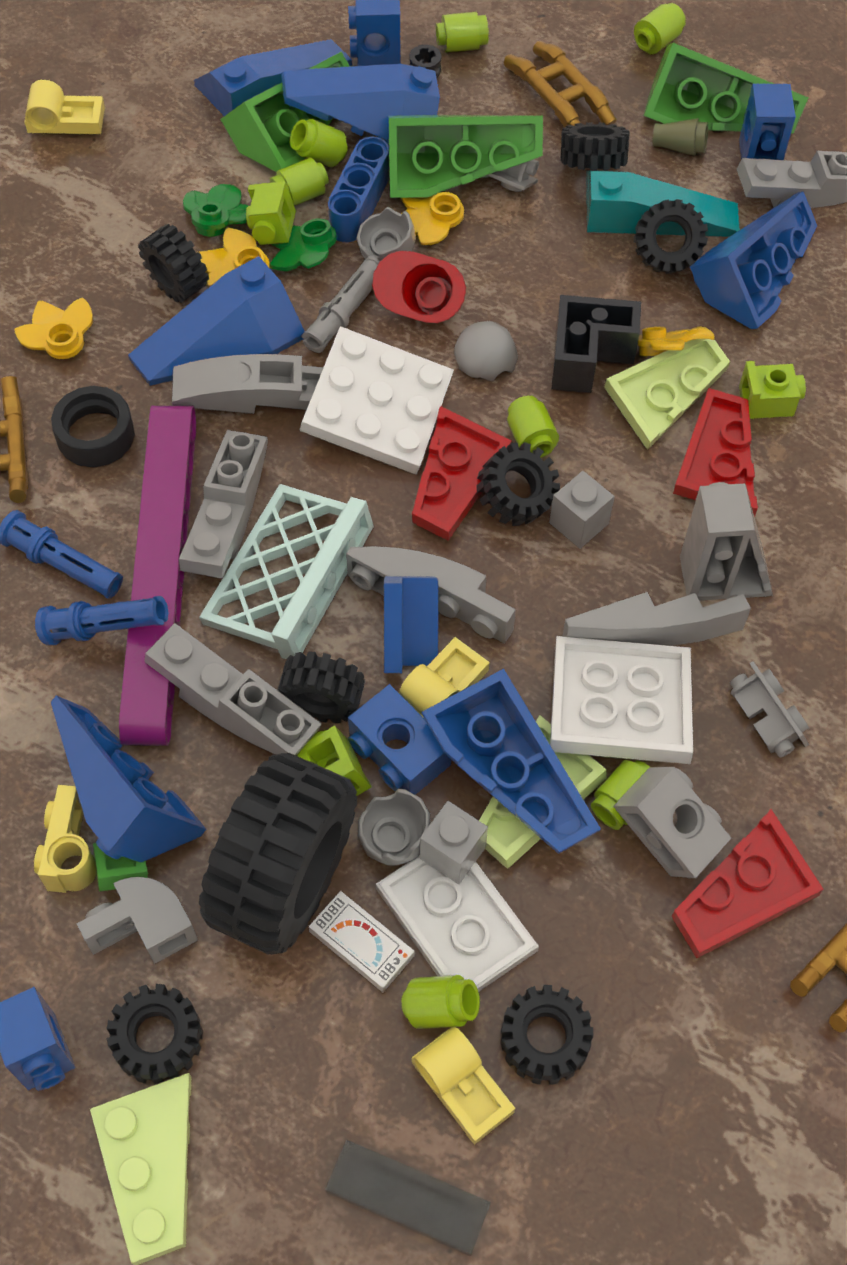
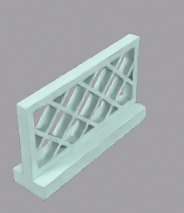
(316, 588)

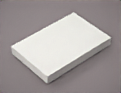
(457, 926)

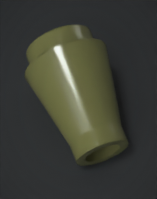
(682, 136)

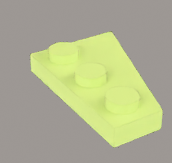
(666, 386)
(510, 837)
(146, 1164)

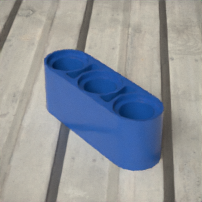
(359, 187)

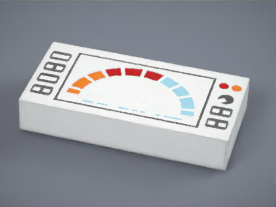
(361, 941)

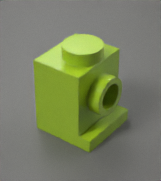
(270, 212)
(771, 389)
(334, 752)

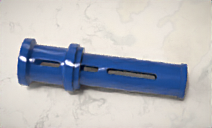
(43, 546)
(84, 620)

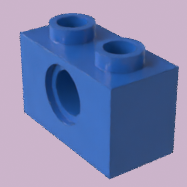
(377, 32)
(767, 122)
(390, 718)
(33, 1041)

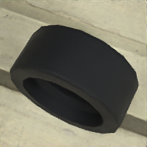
(89, 401)

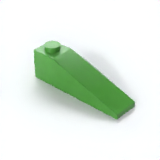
(704, 88)
(264, 124)
(452, 150)

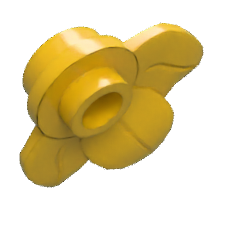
(434, 216)
(237, 250)
(57, 330)
(656, 340)

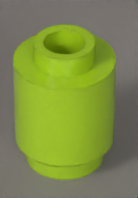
(659, 28)
(462, 32)
(319, 142)
(303, 179)
(532, 424)
(613, 789)
(440, 1001)

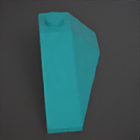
(620, 198)

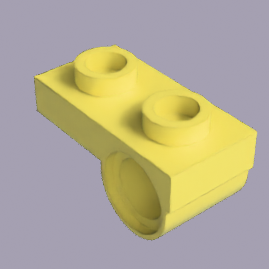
(54, 113)
(446, 675)
(62, 841)
(463, 1084)

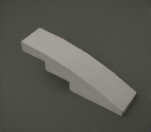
(665, 624)

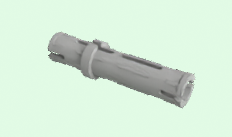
(338, 310)

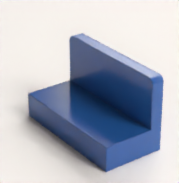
(410, 621)

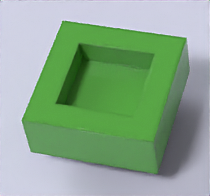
(112, 870)

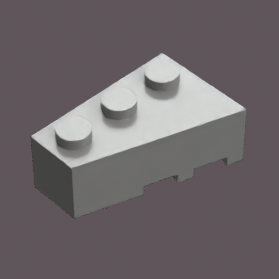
(723, 546)

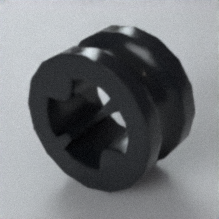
(428, 54)

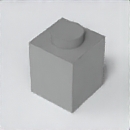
(581, 509)
(453, 842)

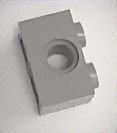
(649, 813)

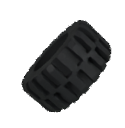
(277, 852)

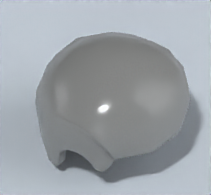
(386, 234)
(485, 350)
(393, 827)

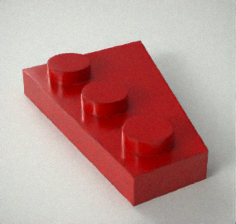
(719, 447)
(451, 472)
(748, 888)

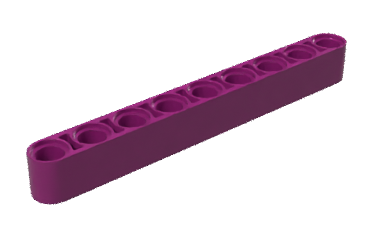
(161, 536)

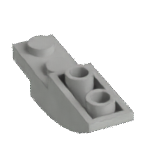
(821, 179)
(245, 381)
(226, 505)
(459, 587)
(228, 697)

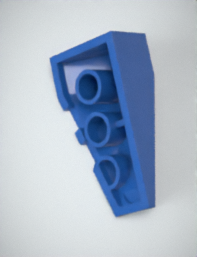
(255, 73)
(363, 94)
(755, 263)
(234, 316)
(506, 753)
(115, 791)

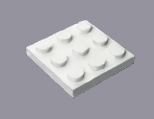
(377, 400)
(622, 700)

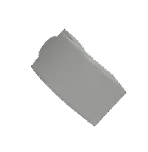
(144, 908)

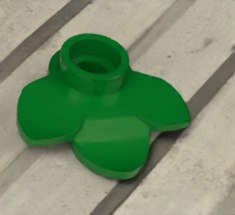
(215, 209)
(306, 247)

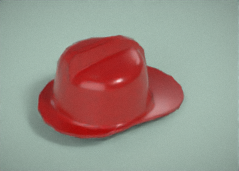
(419, 286)

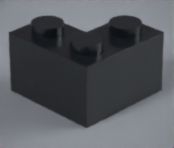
(592, 332)

